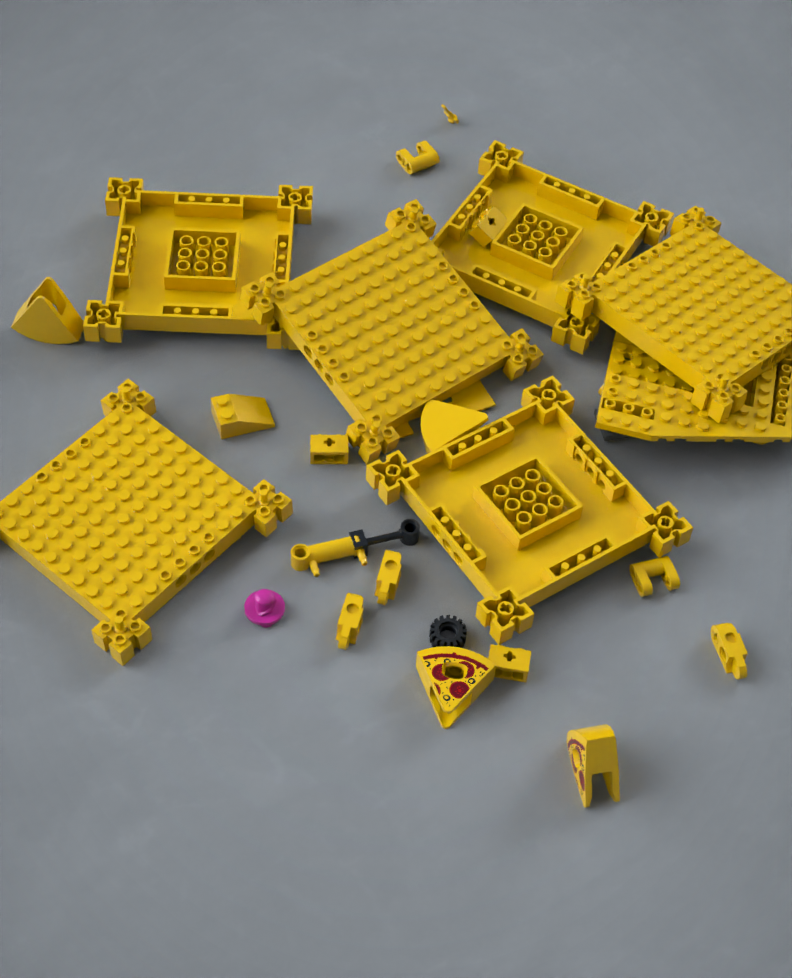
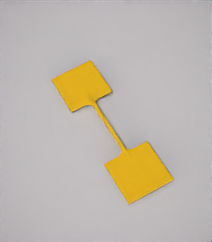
(472, 397)

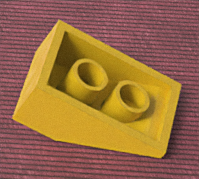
(240, 414)

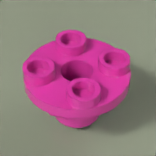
(264, 607)

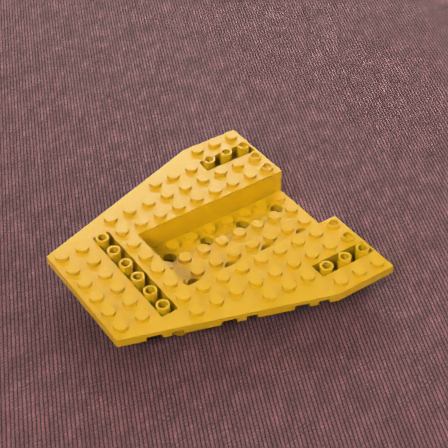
(656, 403)

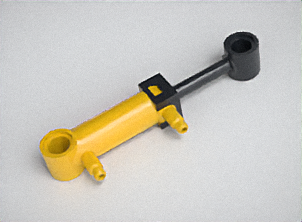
(354, 545)

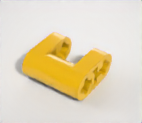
(426, 158)
(662, 566)

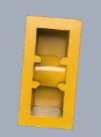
(488, 226)
(328, 449)
(510, 662)

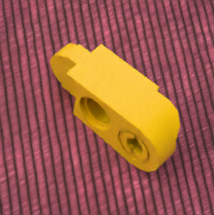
(388, 577)
(350, 620)
(730, 649)

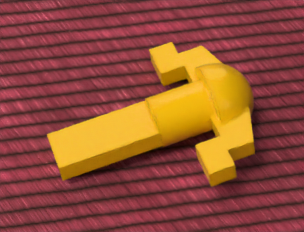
(452, 118)

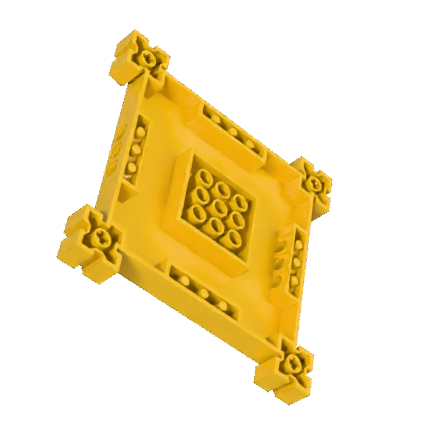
(548, 239)
(190, 255)
(695, 310)
(390, 328)
(527, 507)
(131, 518)

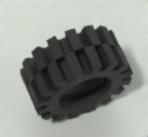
(448, 624)

